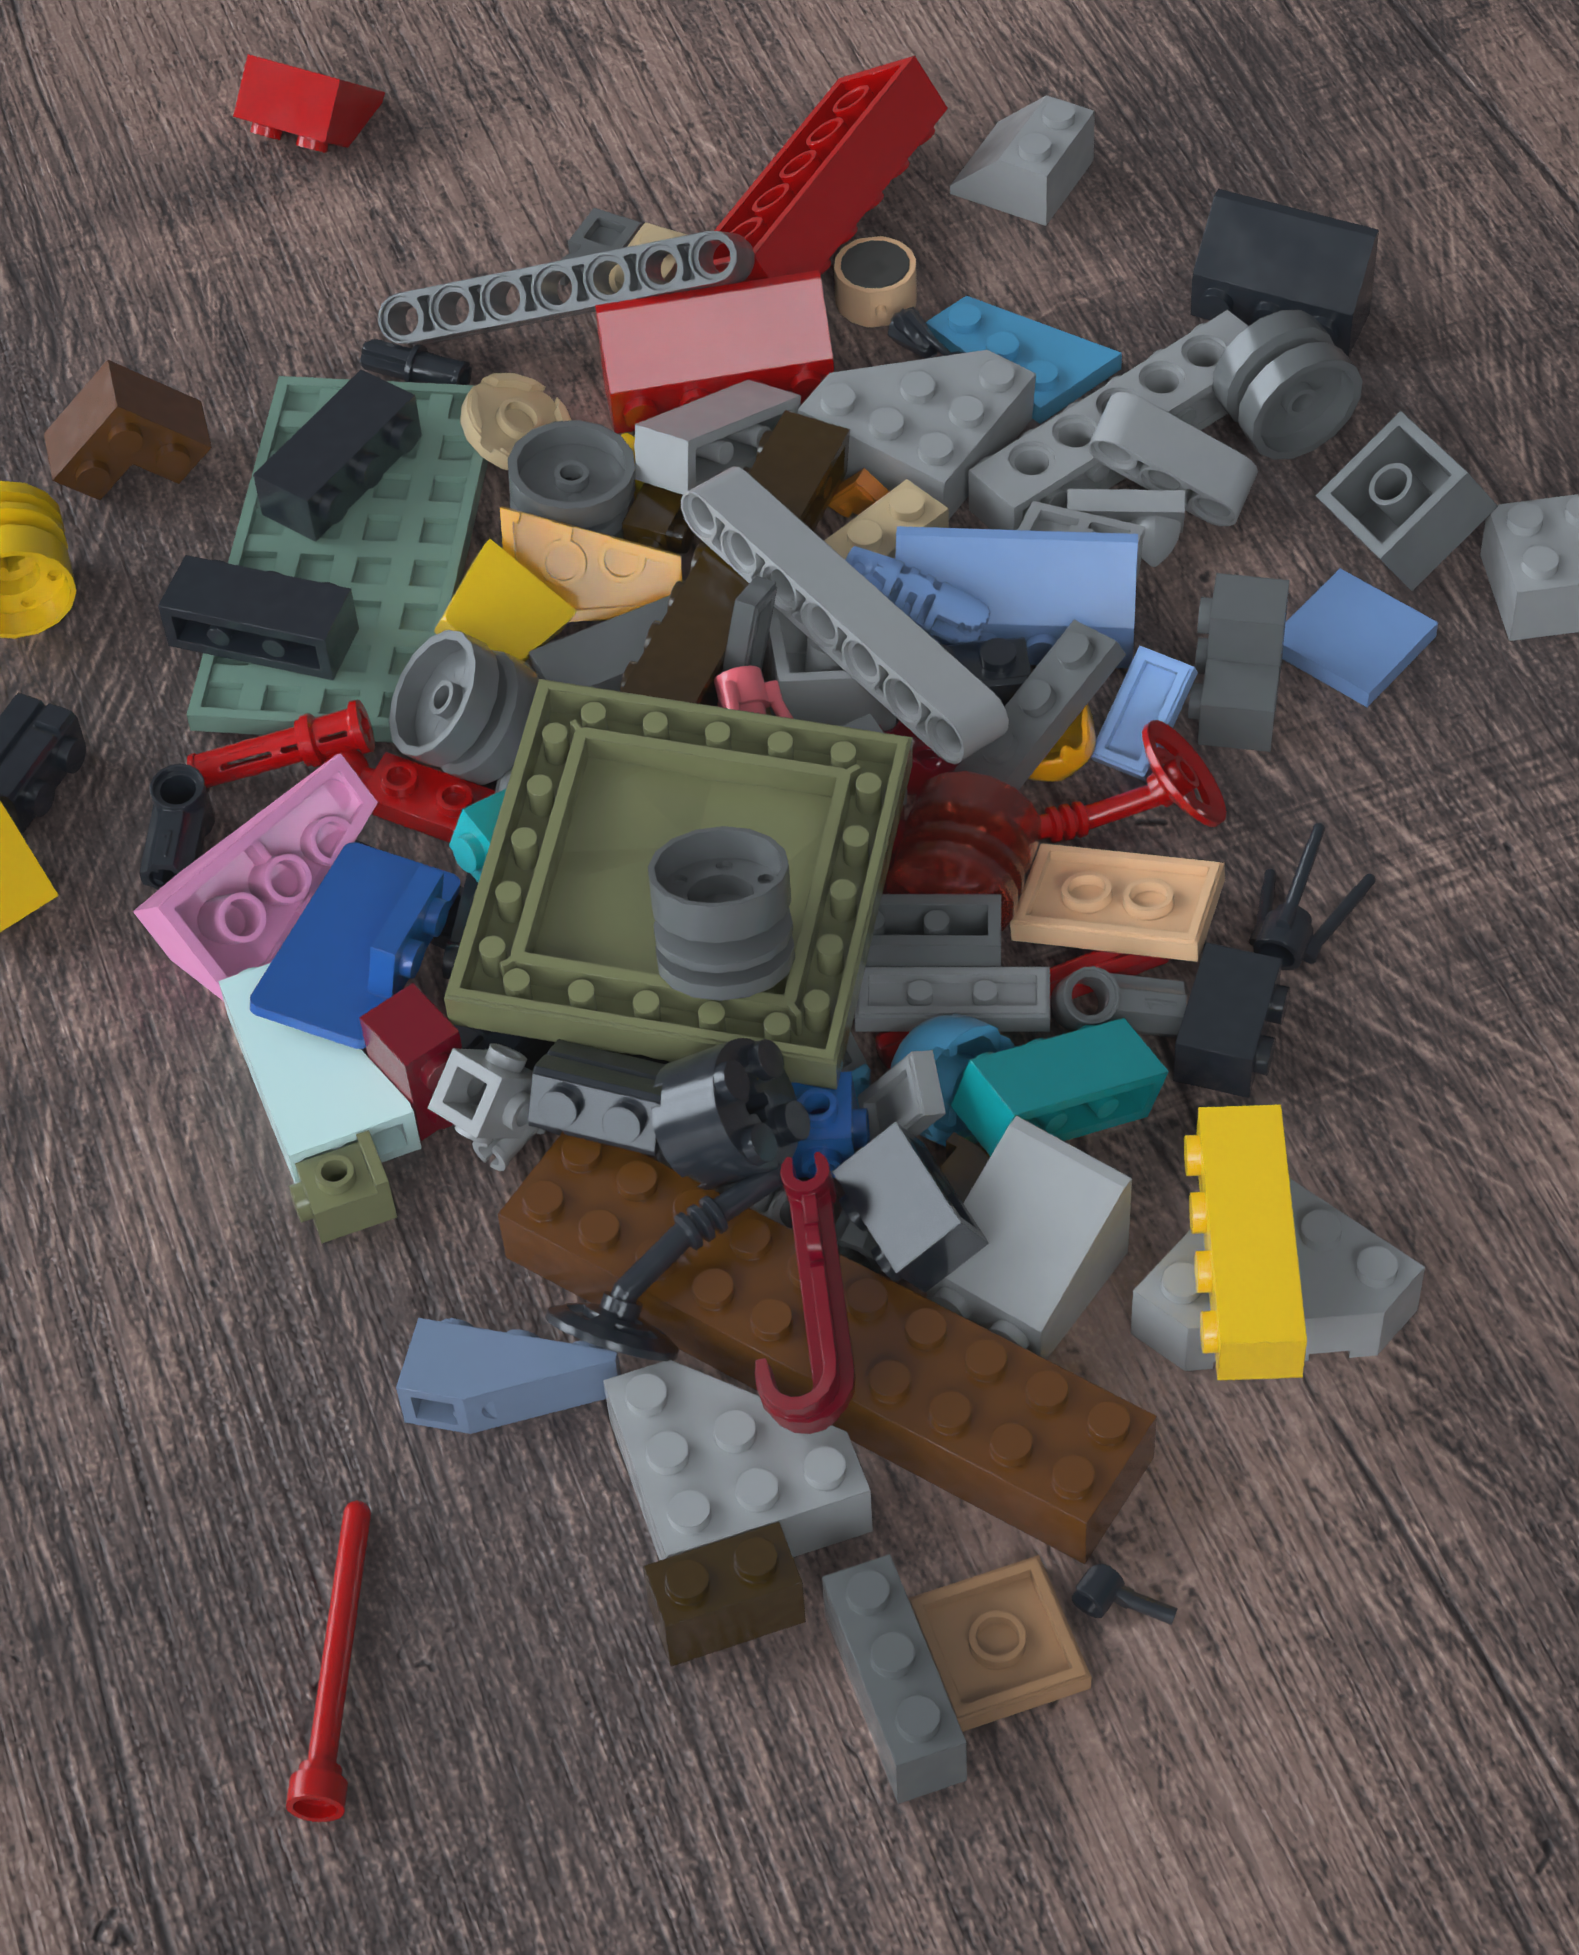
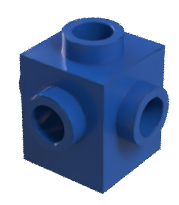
(835, 1125)

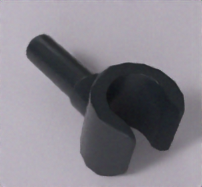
(1104, 1585)

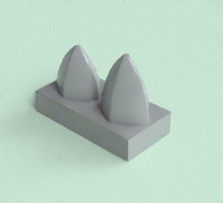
(1157, 510)

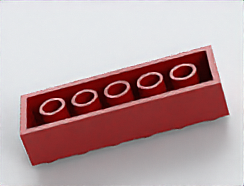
(834, 169)

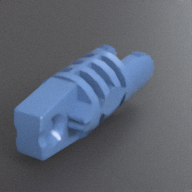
(929, 603)

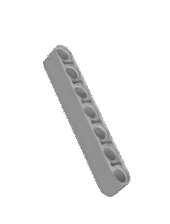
(846, 615)

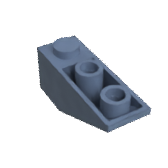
(491, 1378)

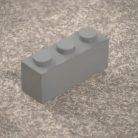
(708, 435)

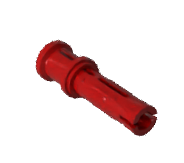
(308, 733)

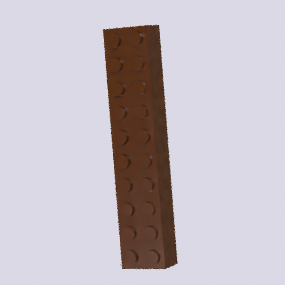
(928, 1382)

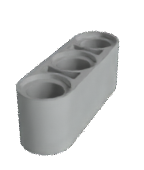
(1173, 455)

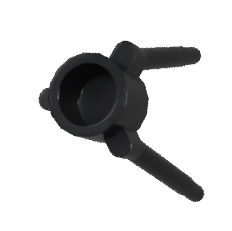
(1288, 928)

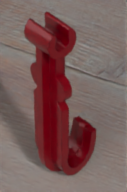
(823, 1309)

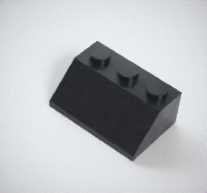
(1283, 258)

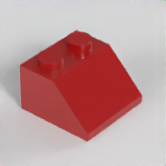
(303, 103)

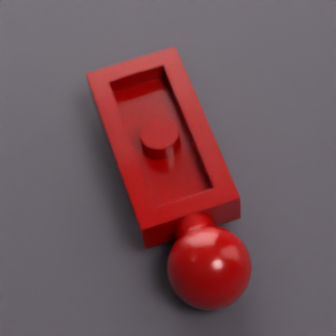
(415, 793)

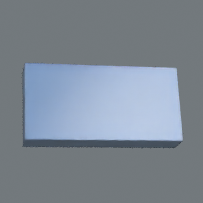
(1150, 691)

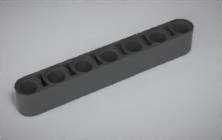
(539, 288)

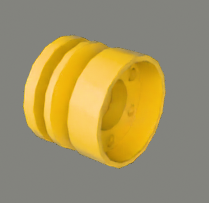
(34, 562)

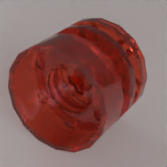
(967, 839)

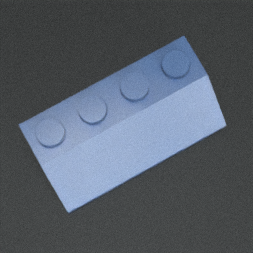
(1034, 580)

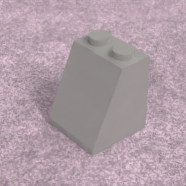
(1052, 1234)

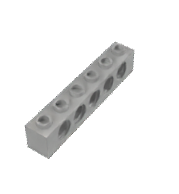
(1056, 453)

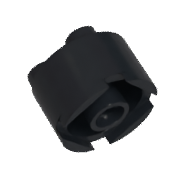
(728, 1112)

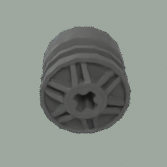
(722, 913)

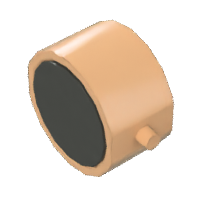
(874, 280)

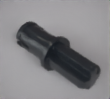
(413, 364)

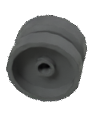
(1287, 384)
(573, 475)
(462, 707)

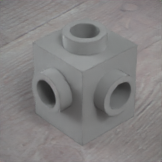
(485, 1093)

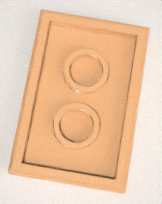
(1118, 902)

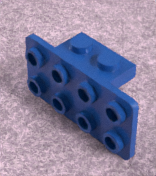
(355, 943)

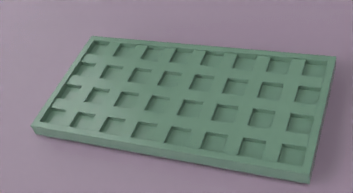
(394, 548)

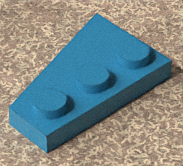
(1062, 362)

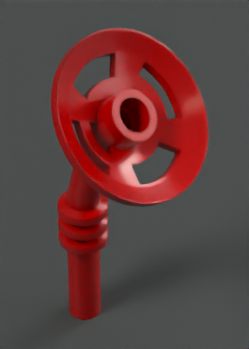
(1167, 785)

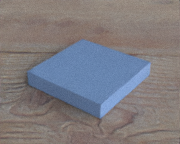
(1355, 637)

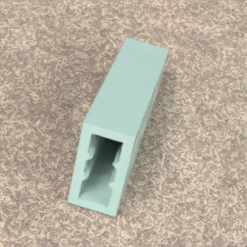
(315, 1087)

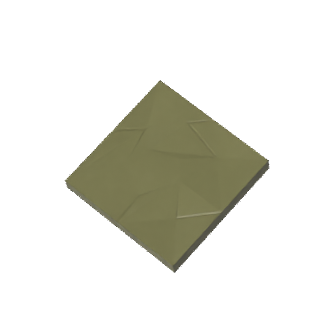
(564, 897)

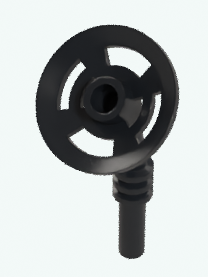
(617, 1319)

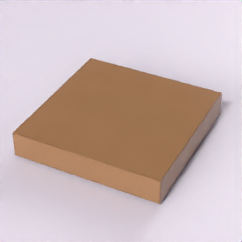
(1001, 1643)

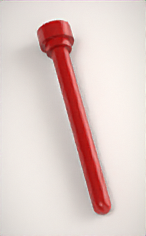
(318, 1788)

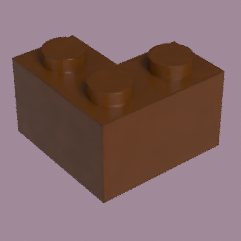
(125, 422)

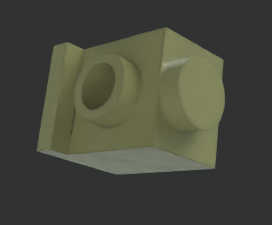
(343, 1190)

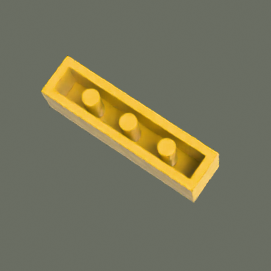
(1248, 1241)

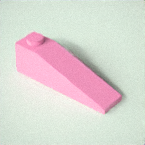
(252, 886)

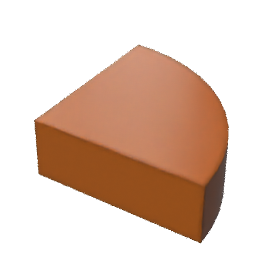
(857, 494)

